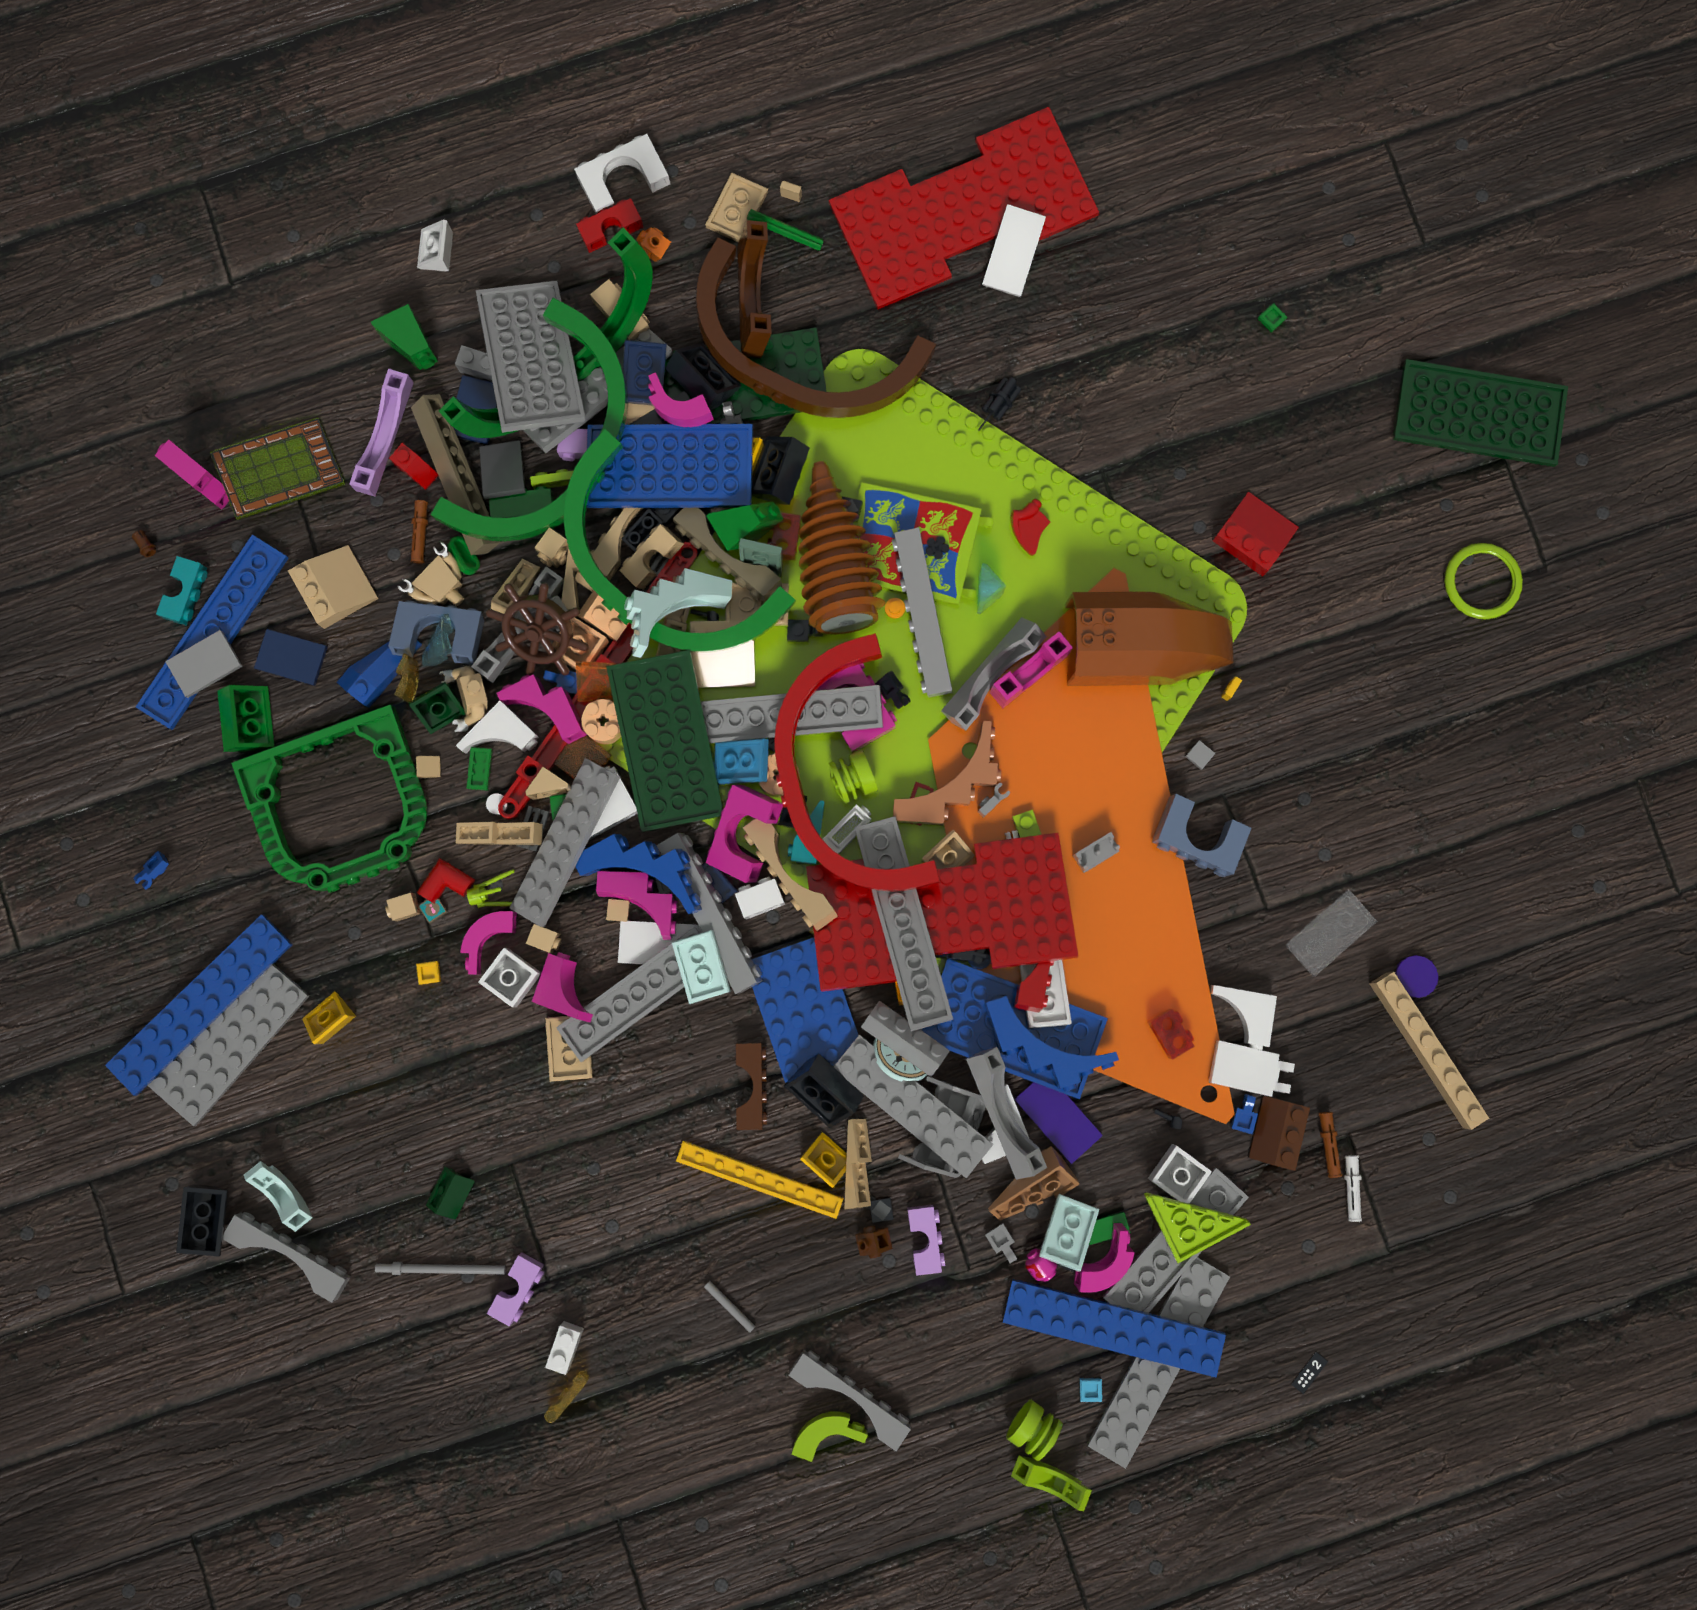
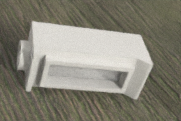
(844, 831)

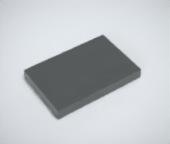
(502, 469)

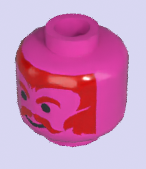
(1039, 1267)

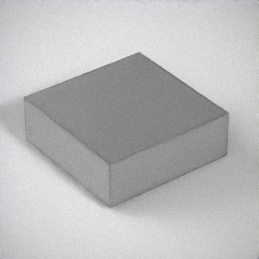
(1200, 755)

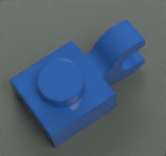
(567, 682)
(152, 868)
(1244, 1118)

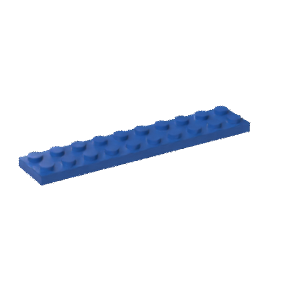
(224, 611)
(198, 1005)
(1114, 1328)

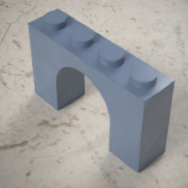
(414, 617)
(1172, 836)

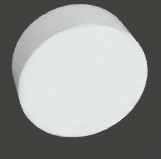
(493, 802)

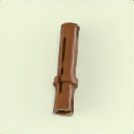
(419, 529)
(1330, 1144)

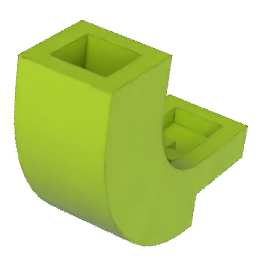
(823, 1426)
(1052, 1480)

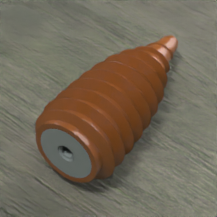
(834, 562)

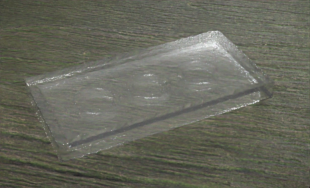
(1331, 933)

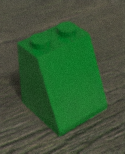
(406, 336)
(744, 522)

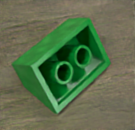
(245, 718)

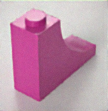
(557, 988)

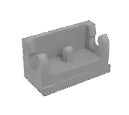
(1096, 852)

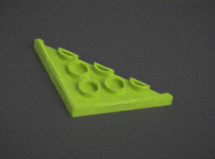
(1191, 1227)

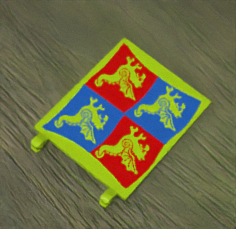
(894, 511)

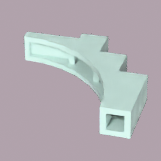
(689, 590)

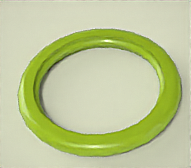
(1471, 611)

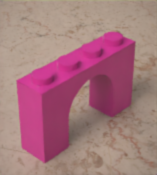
(192, 473)
(856, 677)
(1015, 683)
(725, 852)

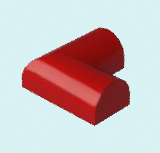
(444, 876)

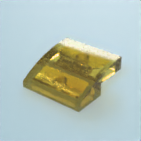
(409, 672)

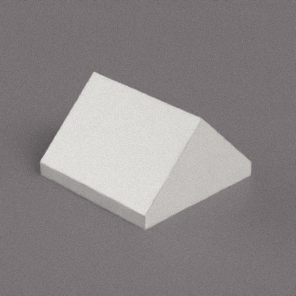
(435, 247)

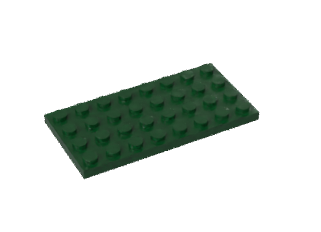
(789, 354)
(1480, 413)
(665, 740)

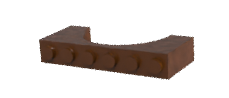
(754, 326)

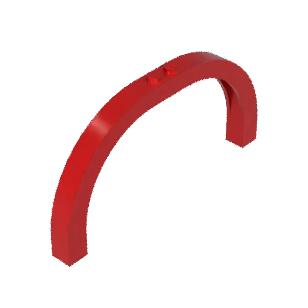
(811, 678)

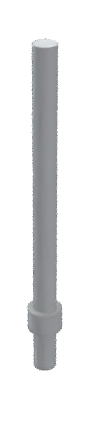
(398, 1268)

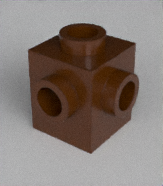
(873, 1241)

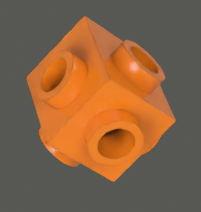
(653, 243)

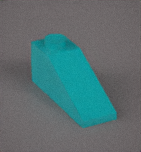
(797, 850)

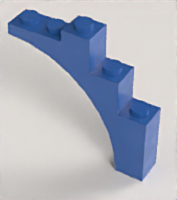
(644, 857)
(1064, 1066)

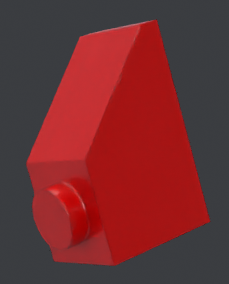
(413, 466)

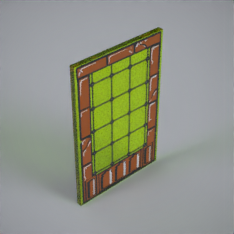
(277, 468)

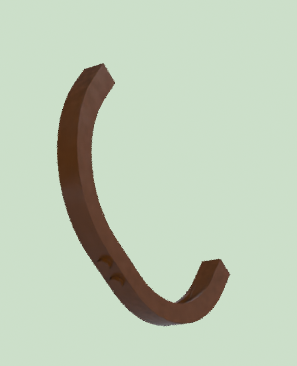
(780, 388)

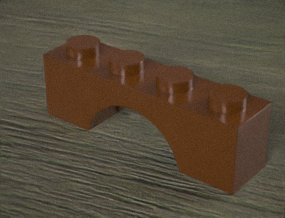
(751, 1114)

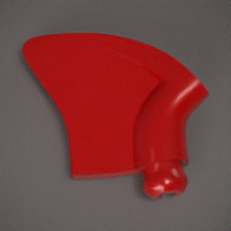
(1029, 525)

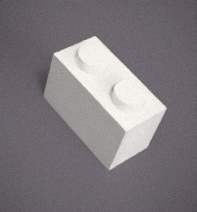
(564, 1347)

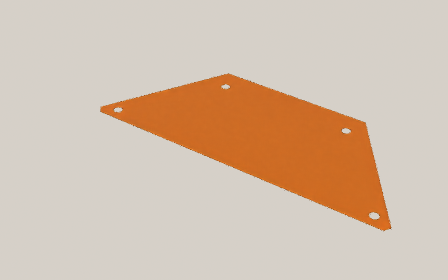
(1088, 769)

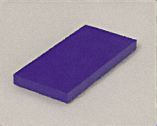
(1059, 1120)

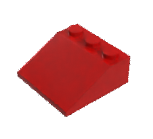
(1255, 534)

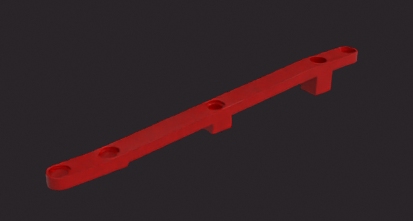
(553, 744)

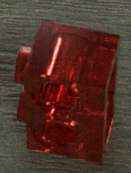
(788, 536)
(1166, 1037)

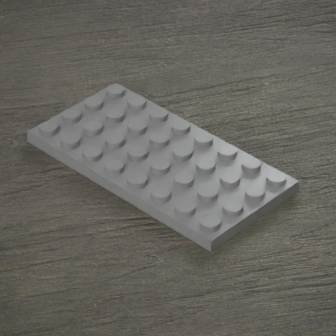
(528, 358)
(228, 1045)

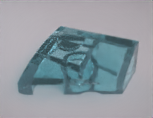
(439, 644)

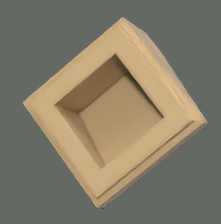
(428, 766)

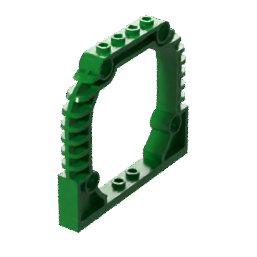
(260, 773)

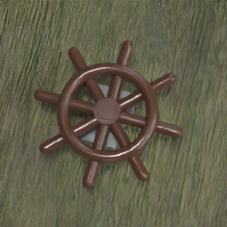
(538, 624)

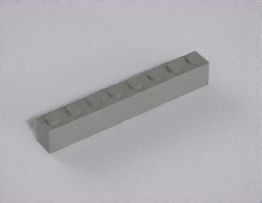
(923, 613)
(735, 956)

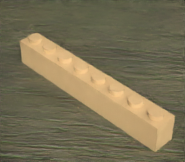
(1429, 1050)

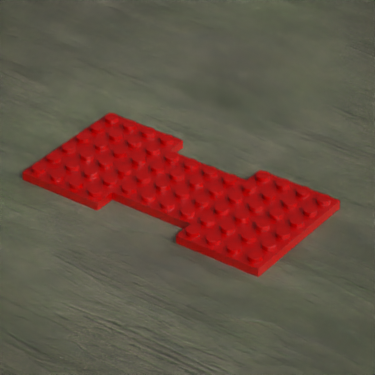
(909, 231)
(1005, 902)

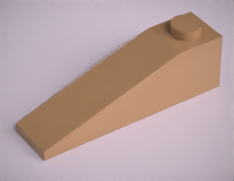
(1022, 1192)

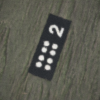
(1309, 1373)

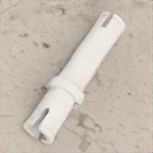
(1353, 1185)

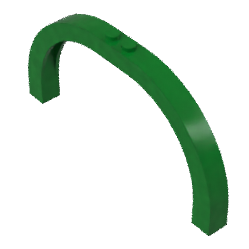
(618, 327)
(577, 495)
(552, 515)

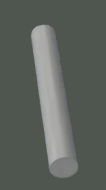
(729, 1306)

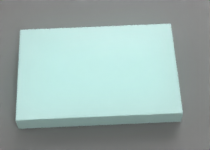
(701, 966)
(1069, 1232)

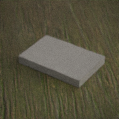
(204, 663)

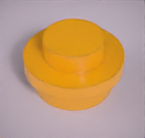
(894, 608)

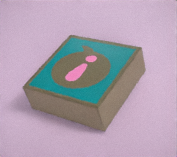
(432, 911)

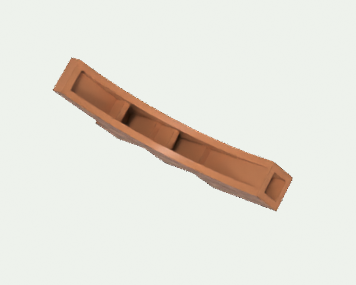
(979, 772)

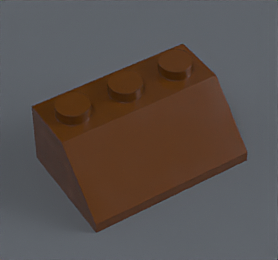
(1279, 1133)

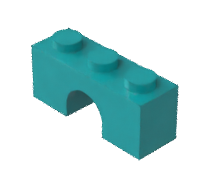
(180, 608)

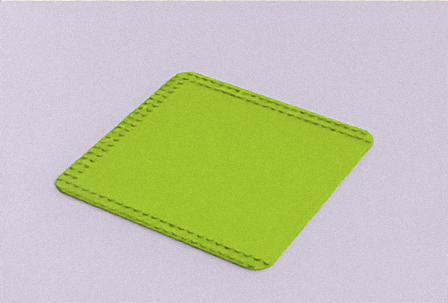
(935, 451)

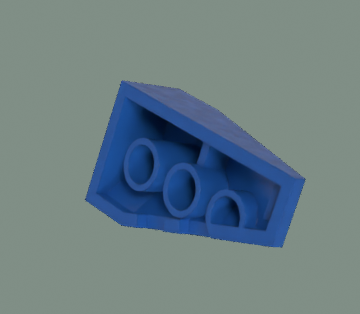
(371, 675)

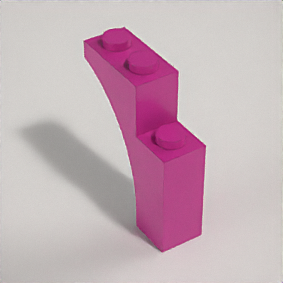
(555, 704)
(636, 889)

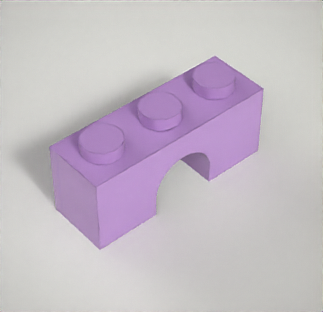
(927, 1259)
(508, 1307)

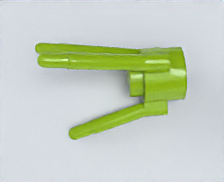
(479, 894)

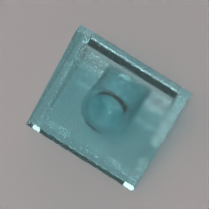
(989, 588)

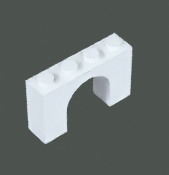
(637, 153)

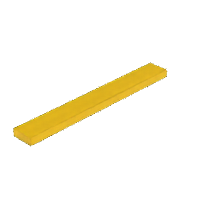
(759, 1179)

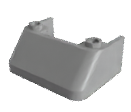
(966, 1105)

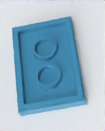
(741, 761)

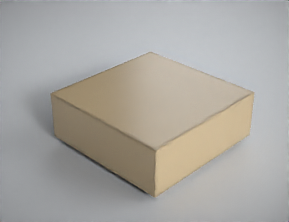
(791, 191)
(618, 910)

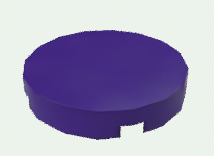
(1417, 975)

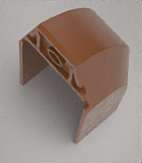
(1145, 639)

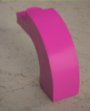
(679, 413)
(480, 932)
(1111, 1268)

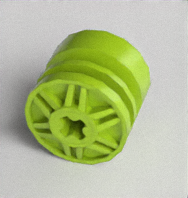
(853, 776)
(1037, 1432)

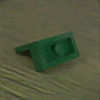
(449, 1193)

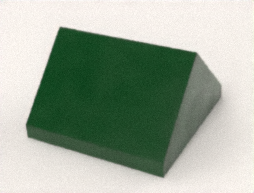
(437, 707)

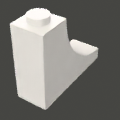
(502, 726)
(618, 809)
(1255, 1012)
(996, 1150)

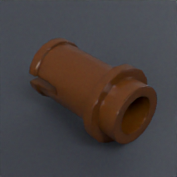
(145, 546)

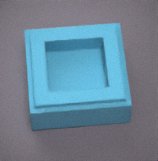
(1090, 1389)

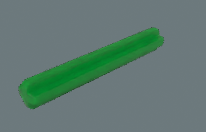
(787, 230)

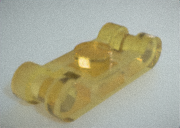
(566, 1397)

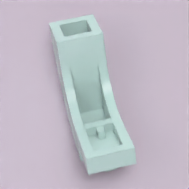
(281, 1192)

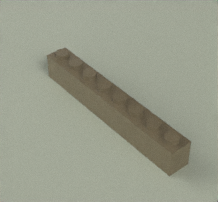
(451, 464)

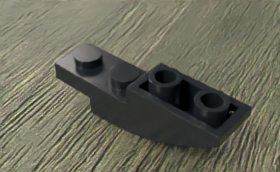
(650, 519)

